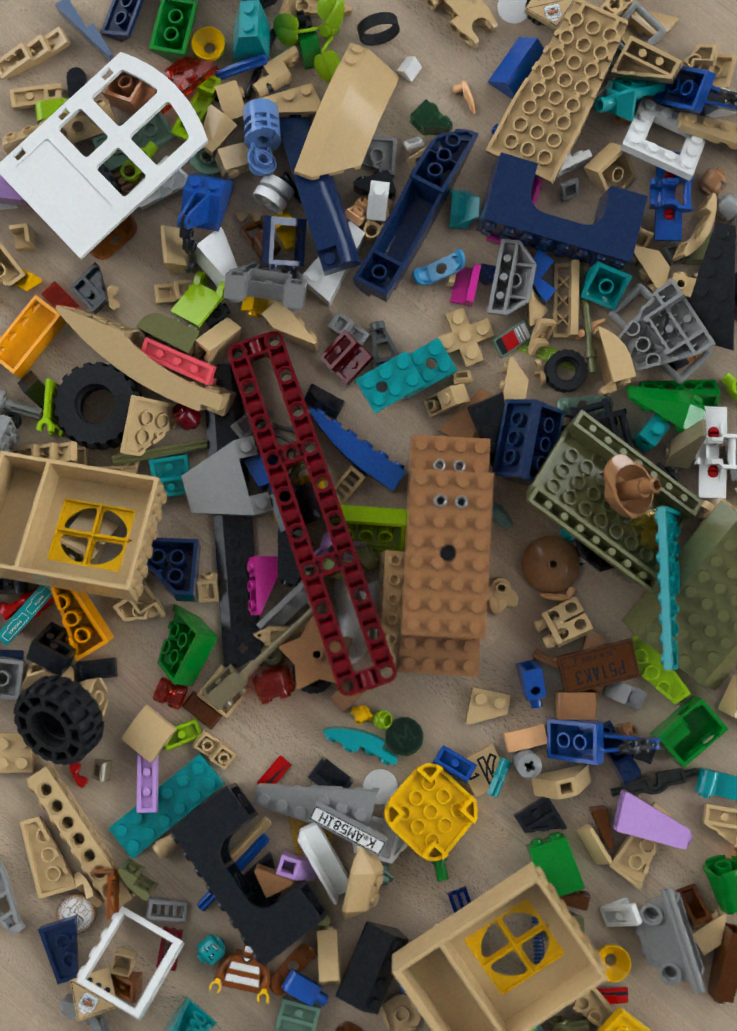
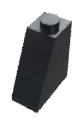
(287, 565)

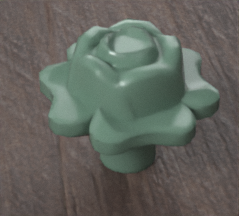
(387, 876)

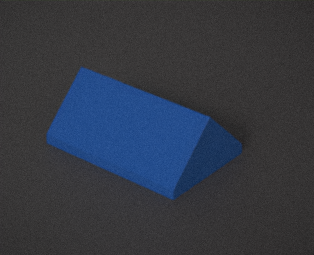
(516, 65)

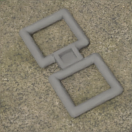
(661, 31)
(613, 314)

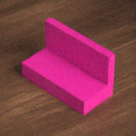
(465, 286)

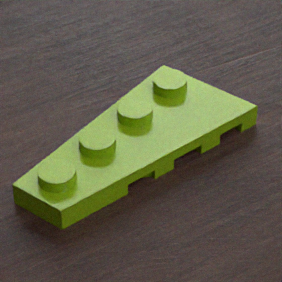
(652, 670)

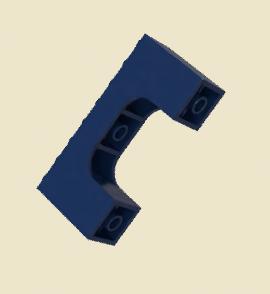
(513, 216)

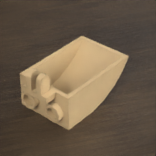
(613, 361)

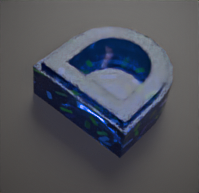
(487, 274)

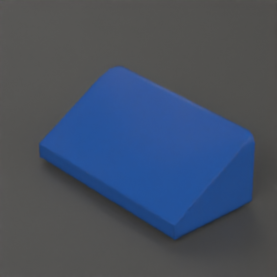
(455, 764)

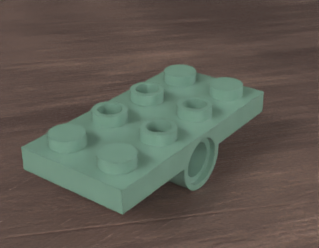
(297, 1016)

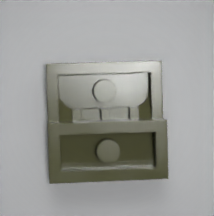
(132, 876)

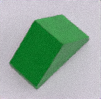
(309, 48)

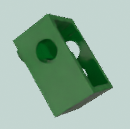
(688, 729)

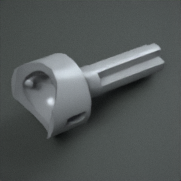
(19, 408)

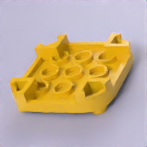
(430, 811)

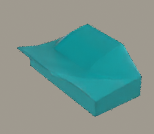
(463, 209)

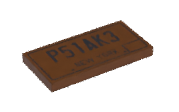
(598, 666)

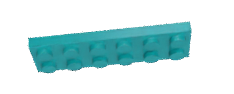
(175, 800)

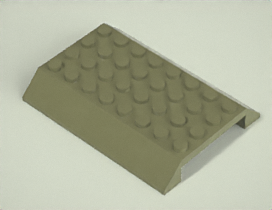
(572, 496)
(704, 600)

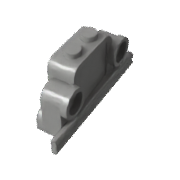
(670, 940)

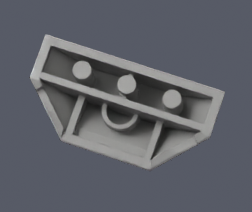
(512, 278)

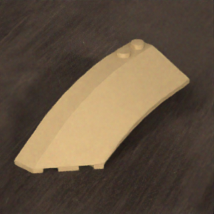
(347, 115)

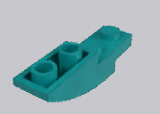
(353, 738)

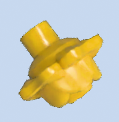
(361, 714)

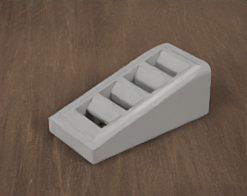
(149, 915)

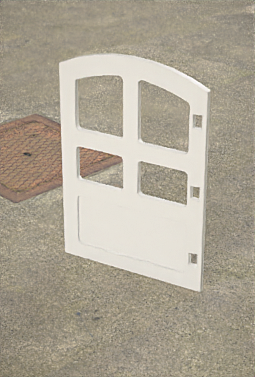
(68, 186)

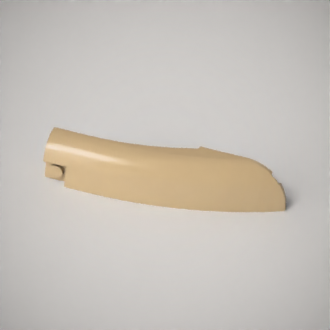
(122, 348)

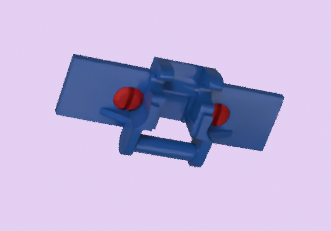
(667, 210)

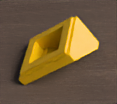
(28, 281)

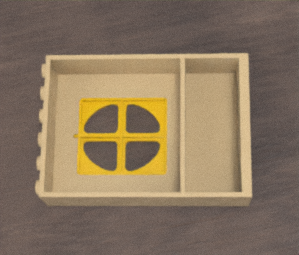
(45, 493)
(462, 992)

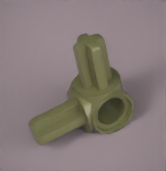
(561, 1023)

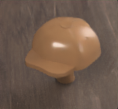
(629, 486)

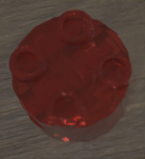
(273, 684)

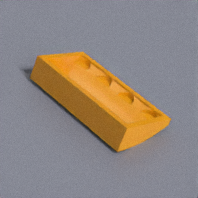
(29, 336)

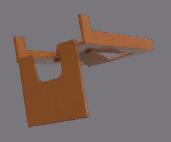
(111, 909)

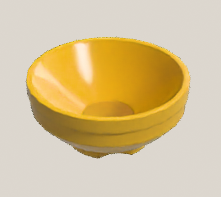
(208, 36)
(622, 965)

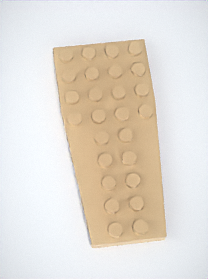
(560, 90)

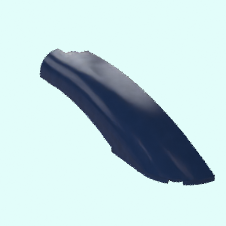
(320, 203)
(414, 213)

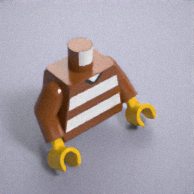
(243, 973)

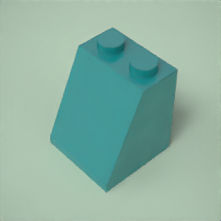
(250, 32)

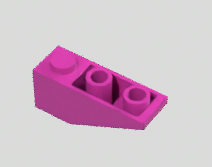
(262, 574)

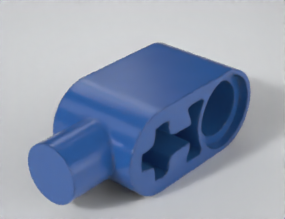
(304, 988)

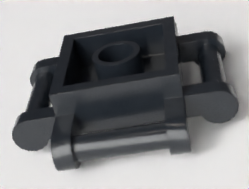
(607, 419)

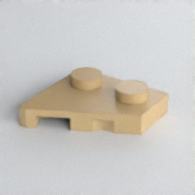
(486, 705)
(722, 821)

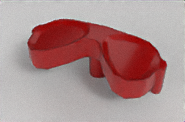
(81, 781)

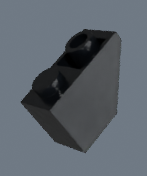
(362, 183)

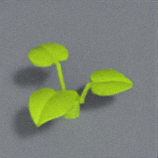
(332, 13)

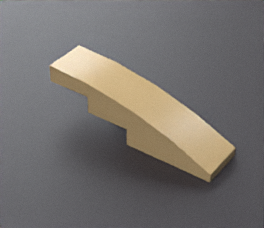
(33, 53)
(63, 451)

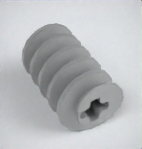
(528, 770)

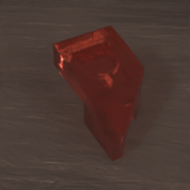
(58, 296)

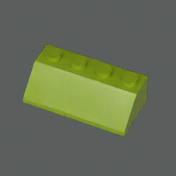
(375, 525)

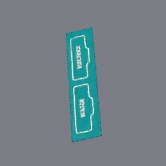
(25, 614)

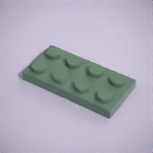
(155, 130)

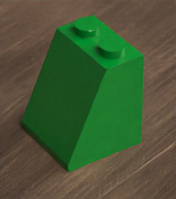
(557, 862)

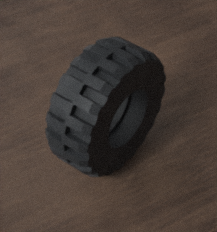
(77, 388)
(59, 719)

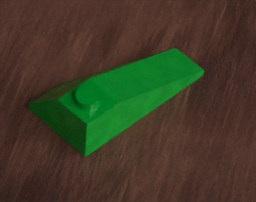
(670, 405)

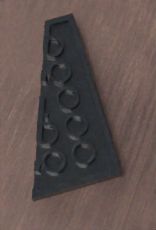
(715, 286)

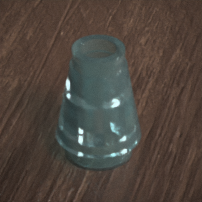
(500, 516)

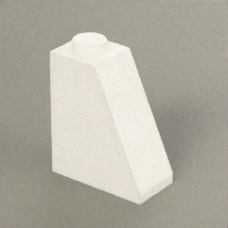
(215, 256)

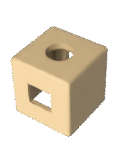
(119, 967)

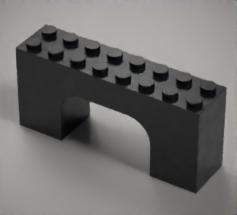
(264, 924)

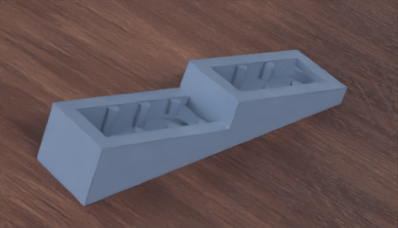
(90, 33)

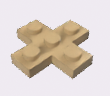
(465, 336)

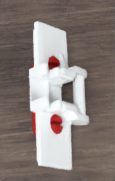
(712, 471)

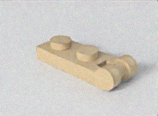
(27, 97)

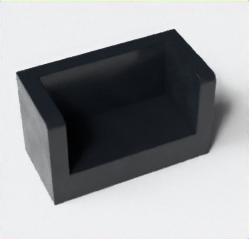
(328, 774)

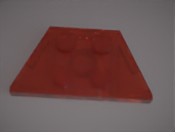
(188, 75)

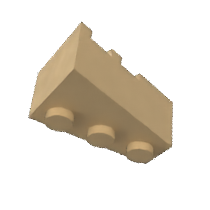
(646, 63)

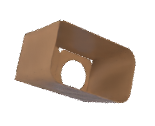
(575, 705)

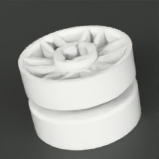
(273, 193)

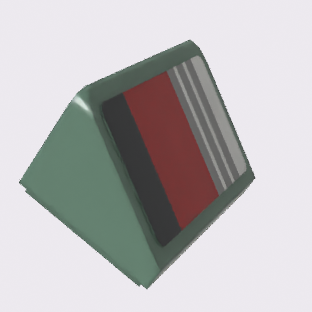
(512, 339)

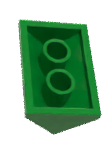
(173, 28)

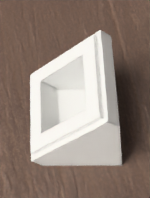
(409, 68)

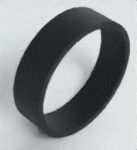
(374, 20)

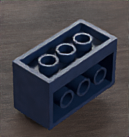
(525, 439)

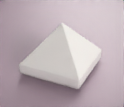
(414, 145)

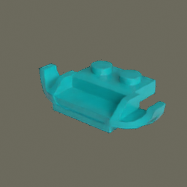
(169, 471)

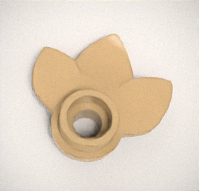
(500, 598)

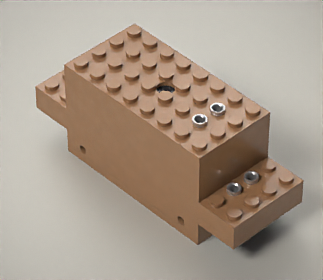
(446, 555)

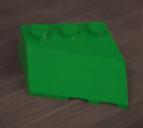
(186, 647)

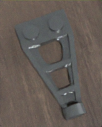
(378, 339)

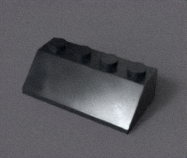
(370, 967)

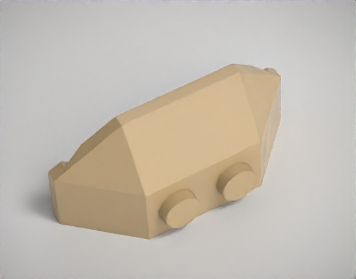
(363, 884)

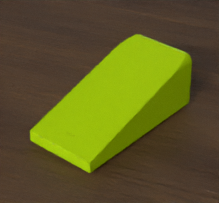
(184, 733)

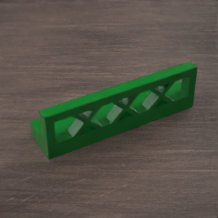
(709, 396)

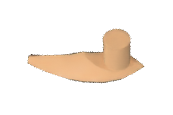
(467, 95)
(581, 333)
(560, 597)

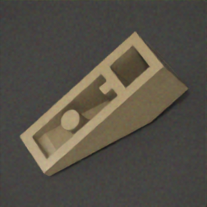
(685, 446)

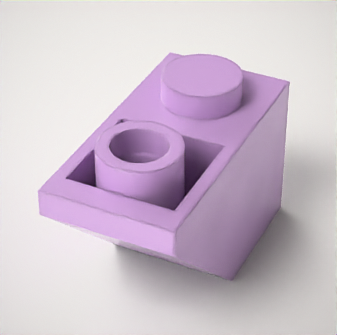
(295, 867)

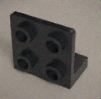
(307, 503)

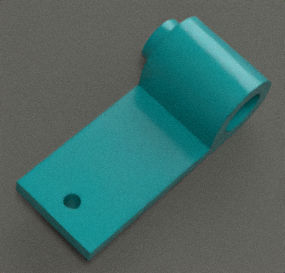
(716, 783)

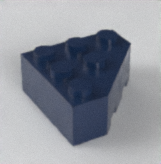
(176, 566)

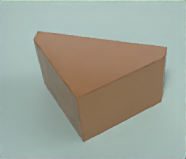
(270, 881)

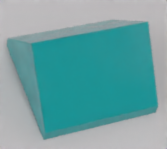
(604, 285)

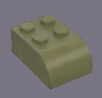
(169, 332)

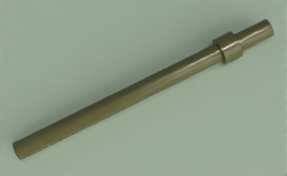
(590, 353)

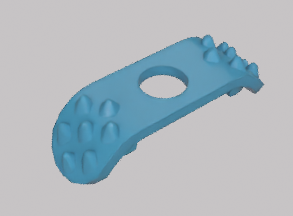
(428, 274)

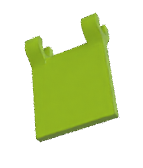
(198, 300)
(48, 417)

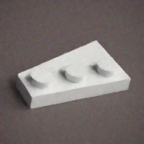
(171, 186)

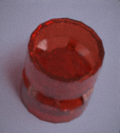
(170, 693)

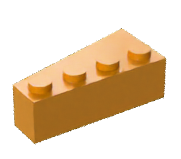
(82, 621)

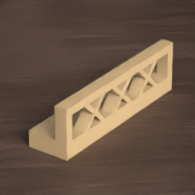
(573, 299)

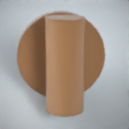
(626, 728)

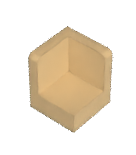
(23, 236)

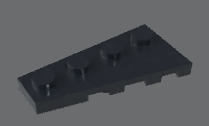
(487, 420)

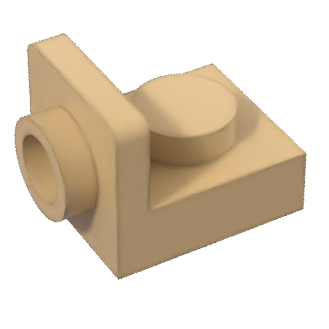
(208, 587)

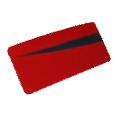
(275, 771)
(615, 995)

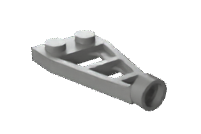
(13, 914)

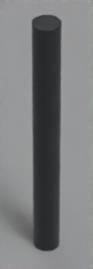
(257, 71)

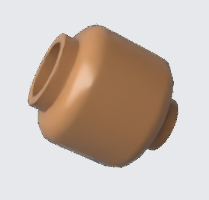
(712, 181)

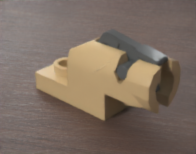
(277, 73)

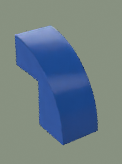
(540, 287)

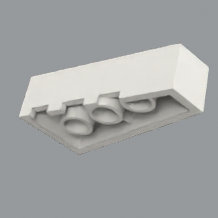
(328, 286)

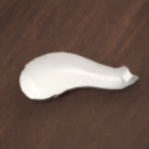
(349, 622)

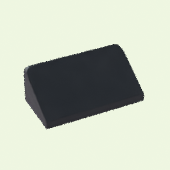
(325, 401)

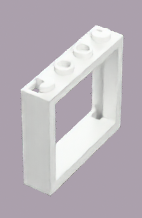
(158, 977)

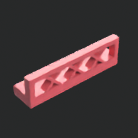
(179, 361)

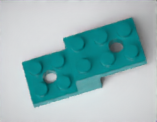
(406, 375)

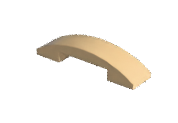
(706, 212)

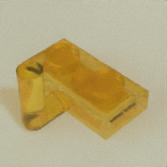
(649, 528)

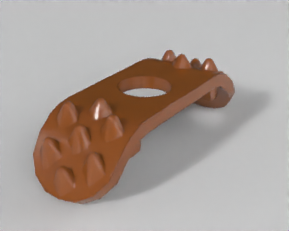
(125, 230)
(303, 955)

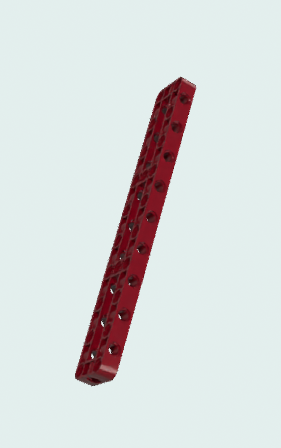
(255, 349)

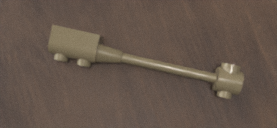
(234, 681)

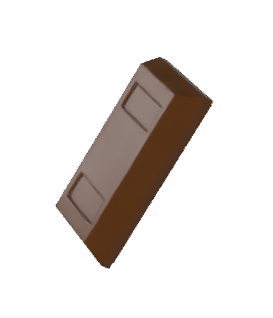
(201, 710)

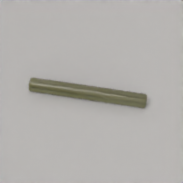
(161, 452)

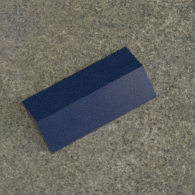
(121, 19)

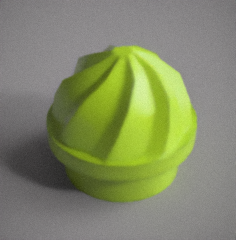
(382, 719)

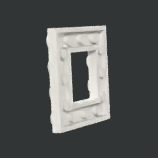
(636, 145)

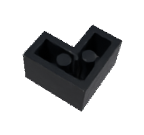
(50, 650)

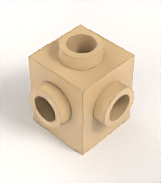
(686, 283)

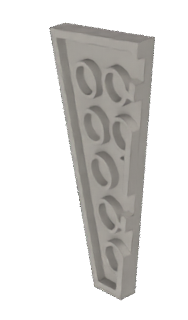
(300, 801)

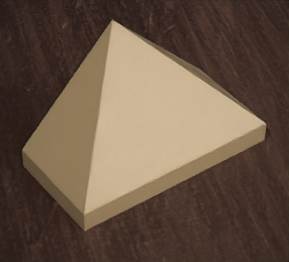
(534, 310)

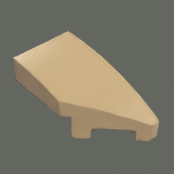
(540, 334)
(87, 888)

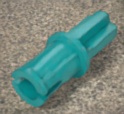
(499, 777)

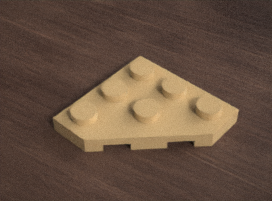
(146, 424)

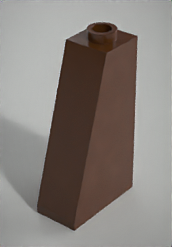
(723, 972)

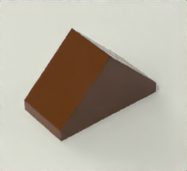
(694, 905)

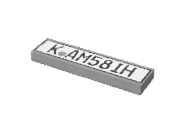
(348, 828)

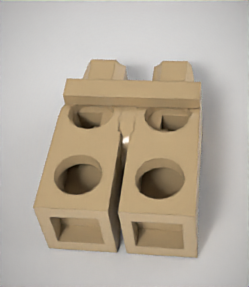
(565, 624)

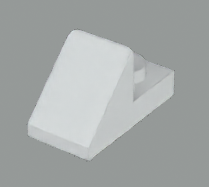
(573, 162)
(378, 201)
(620, 914)

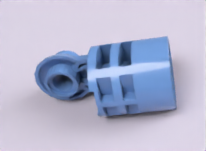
(261, 135)

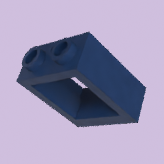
(268, 241)

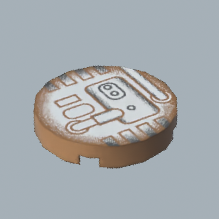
(77, 905)

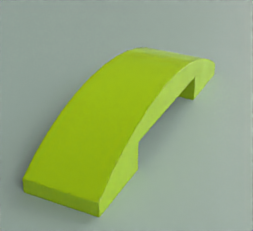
(200, 102)

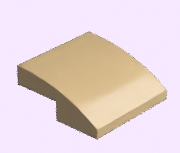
(148, 733)

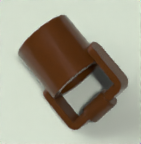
(256, 241)

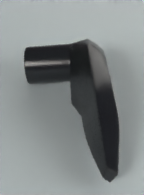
(287, 178)

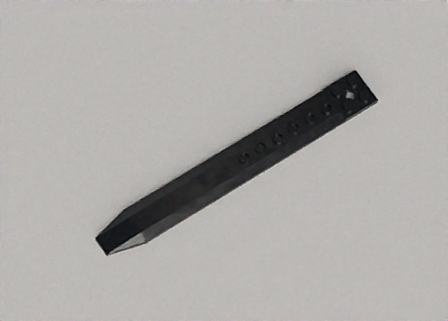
(233, 542)

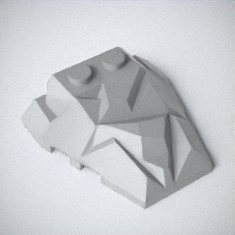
(665, 330)

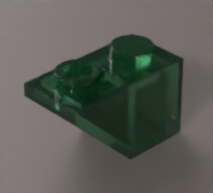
(429, 120)

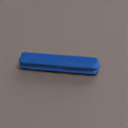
(242, 66)

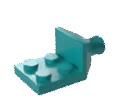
(622, 96)

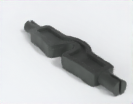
(663, 781)

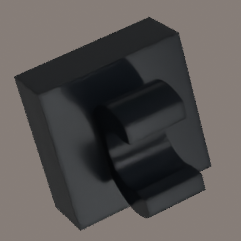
(304, 21)

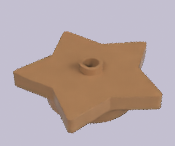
(301, 654)

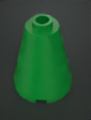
(723, 881)

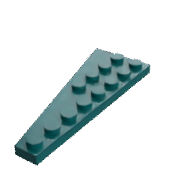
(670, 582)

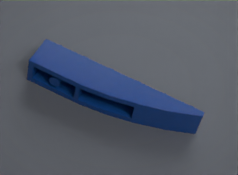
(360, 453)

